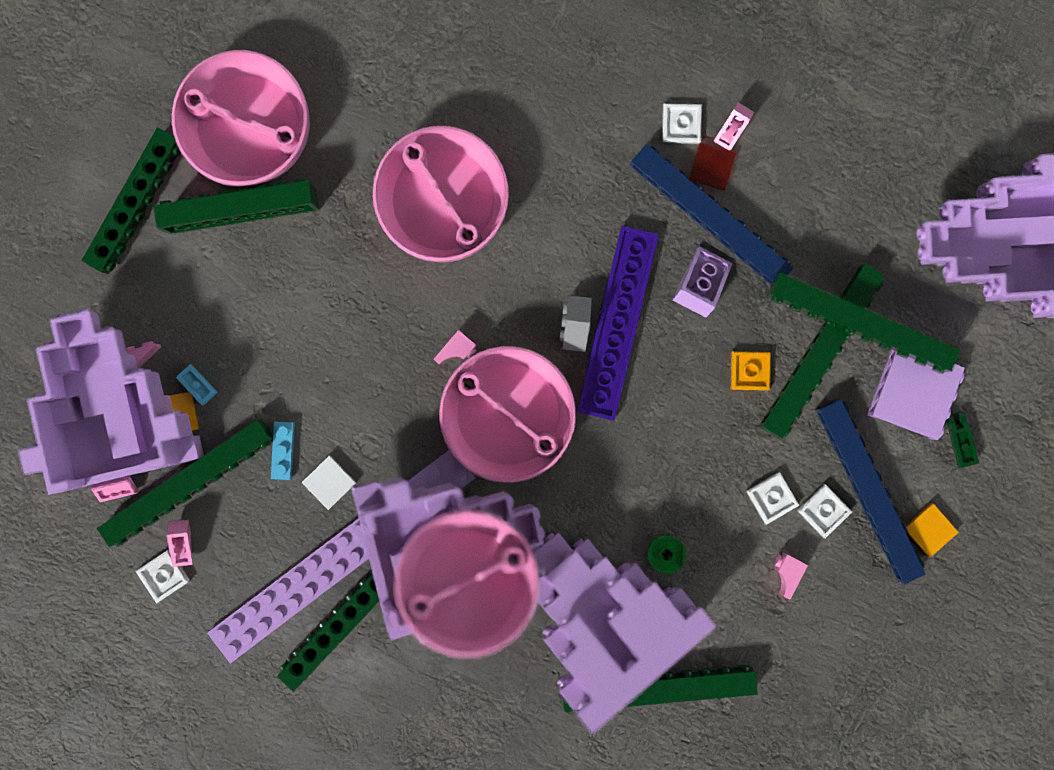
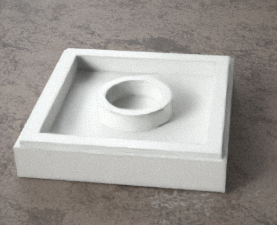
(682, 123)
(329, 482)
(772, 498)
(824, 511)
(161, 577)

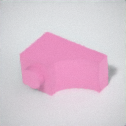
(734, 126)
(457, 346)
(180, 543)
(791, 572)

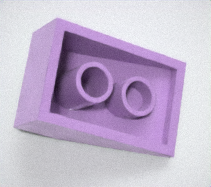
(703, 282)

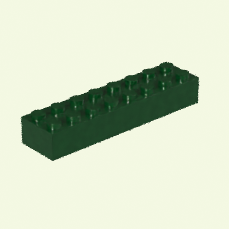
(236, 207)

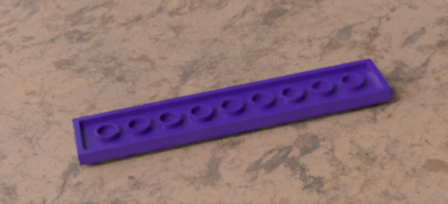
(617, 323)

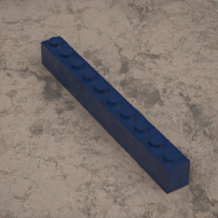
(709, 214)
(870, 491)

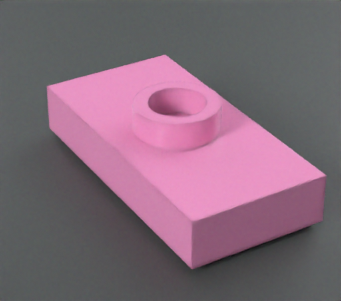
(114, 488)

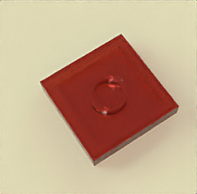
(712, 166)

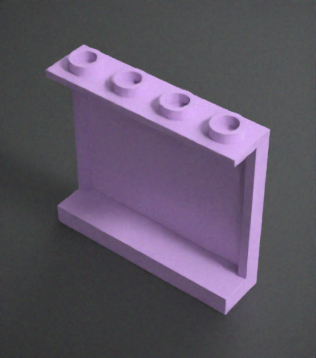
(915, 396)

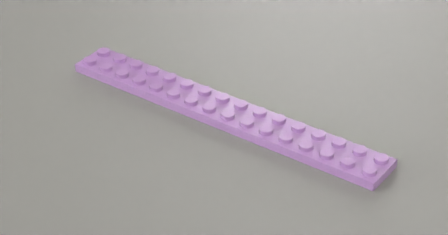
(316, 573)

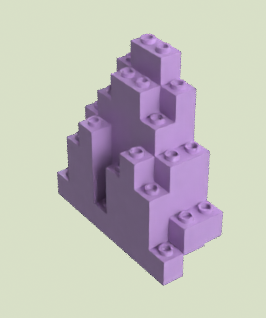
(1000, 238)
(100, 411)
(393, 514)
(610, 627)

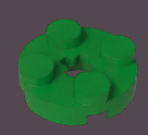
(658, 562)

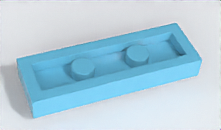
(282, 450)

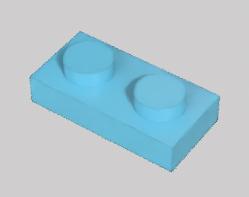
(197, 384)

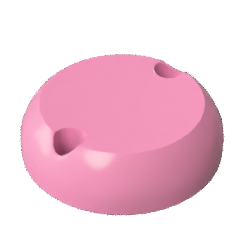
(242, 118)
(440, 194)
(507, 414)
(467, 585)

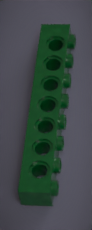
(123, 203)
(290, 674)

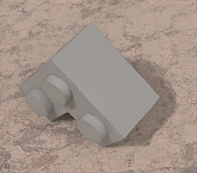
(576, 323)

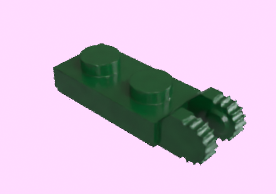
(962, 441)

